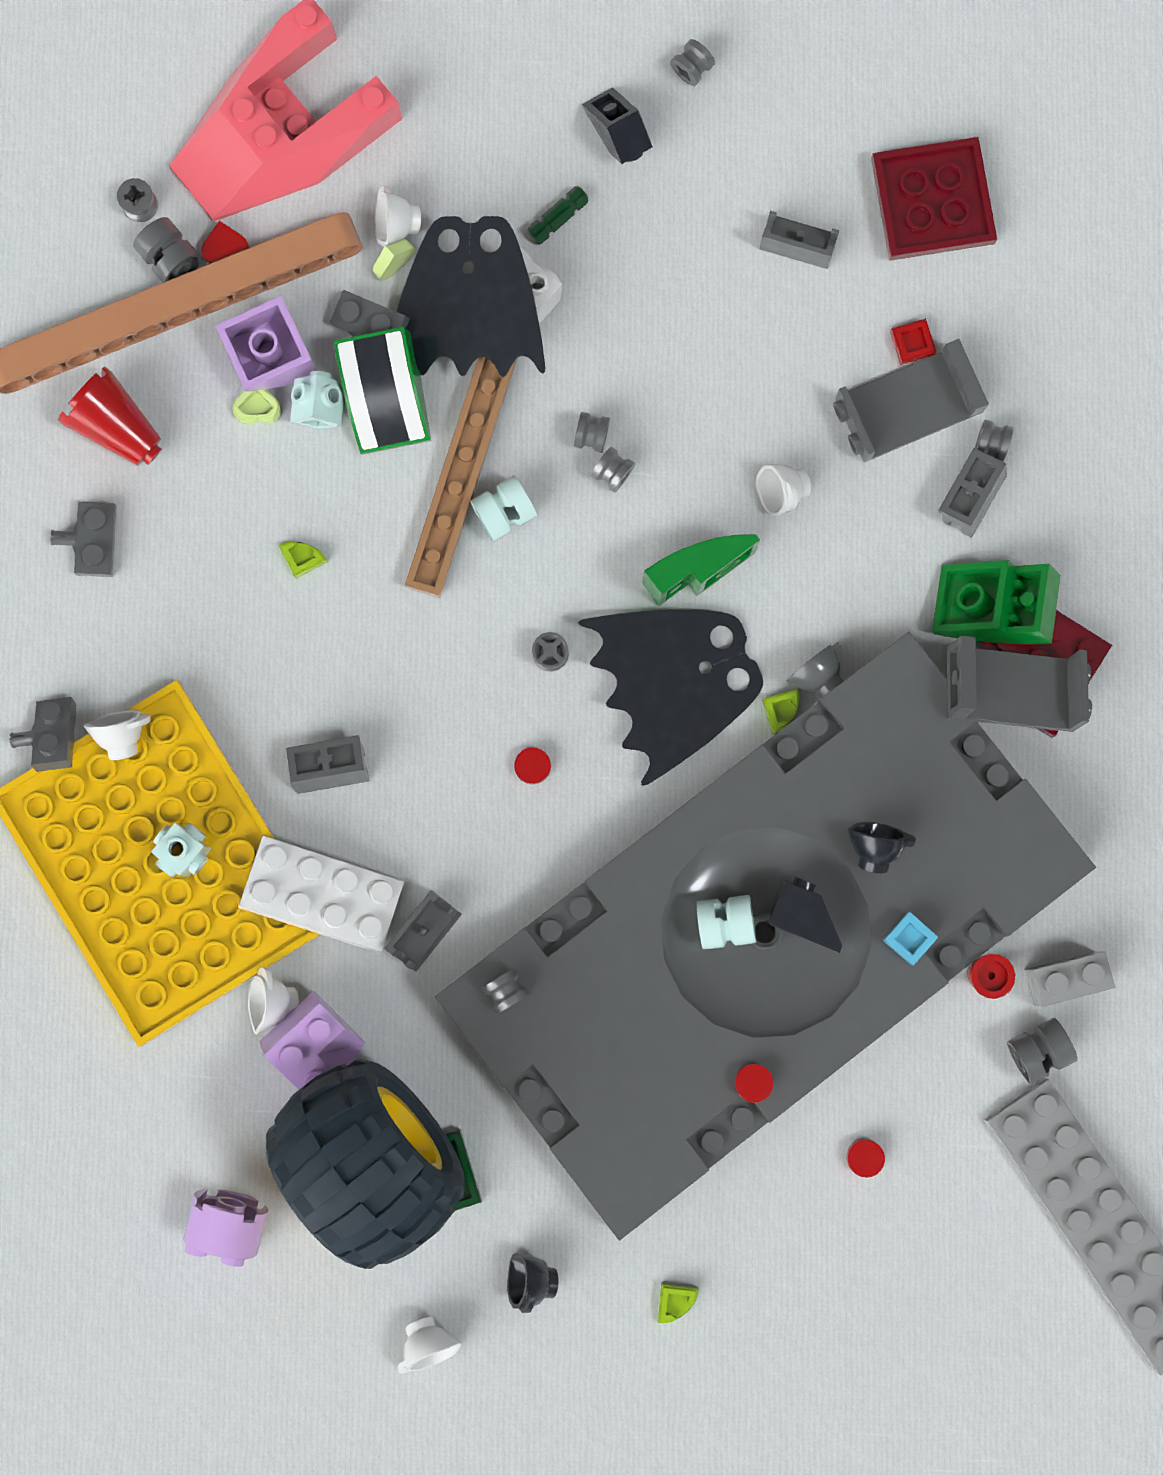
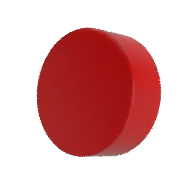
(532, 765)
(753, 1082)
(865, 1158)

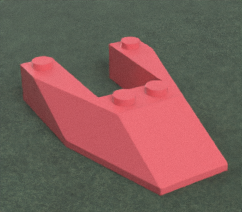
(261, 138)

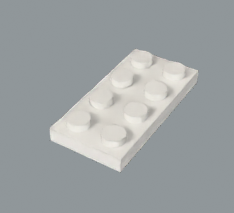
(321, 894)

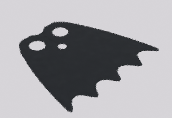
(472, 313)
(660, 680)

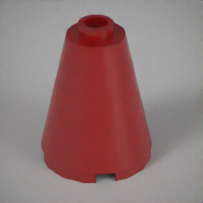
(112, 419)

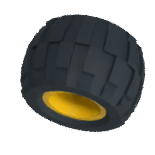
(364, 1164)

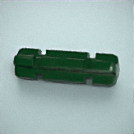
(558, 215)

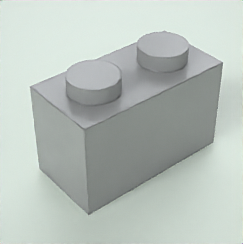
(1069, 978)

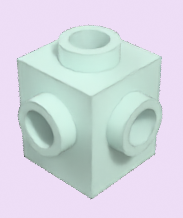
(317, 401)
(193, 854)

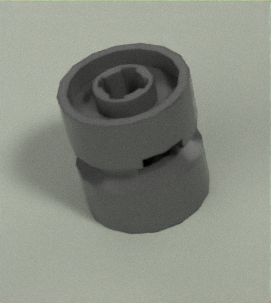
(163, 247)
(1042, 1050)

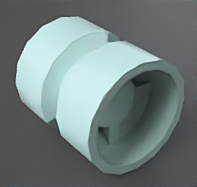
(490, 509)
(726, 922)

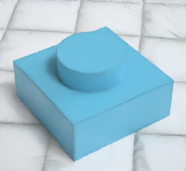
(910, 938)

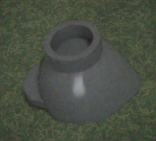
(819, 673)

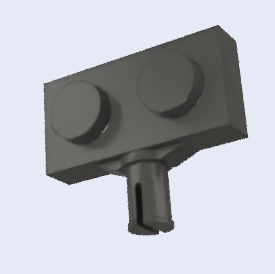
(364, 317)
(91, 539)
(50, 735)

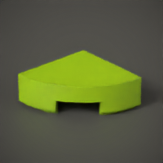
(302, 557)
(781, 709)
(675, 1301)

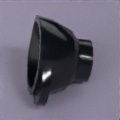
(878, 845)
(530, 1282)

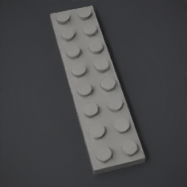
(1088, 1209)

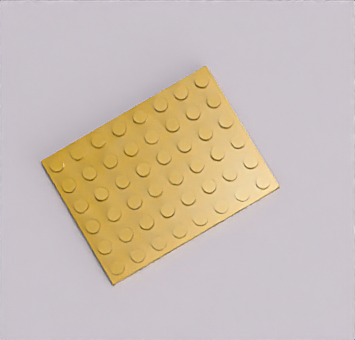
(89, 836)

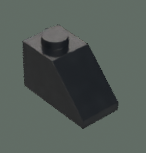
(618, 125)
(804, 914)

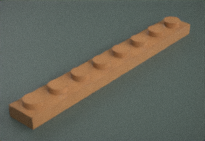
(458, 479)

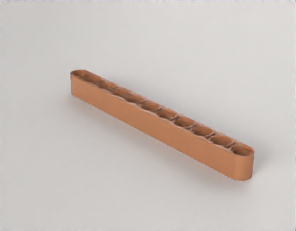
(177, 301)

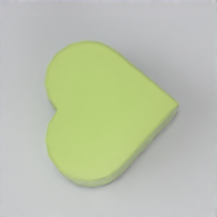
(392, 258)
(257, 406)

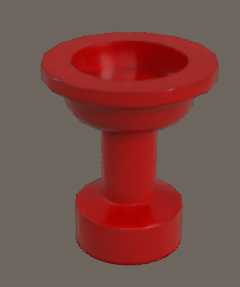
(992, 976)

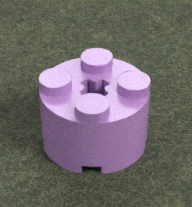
(225, 1226)

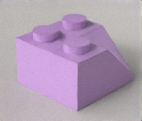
(265, 346)
(310, 1041)

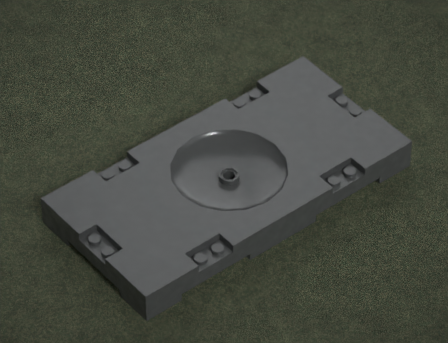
(641, 1031)

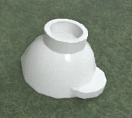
(394, 217)
(782, 488)
(118, 732)
(269, 1001)
(426, 1346)

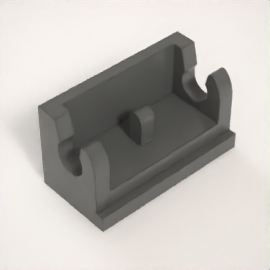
(798, 241)
(973, 491)
(327, 764)
(423, 931)

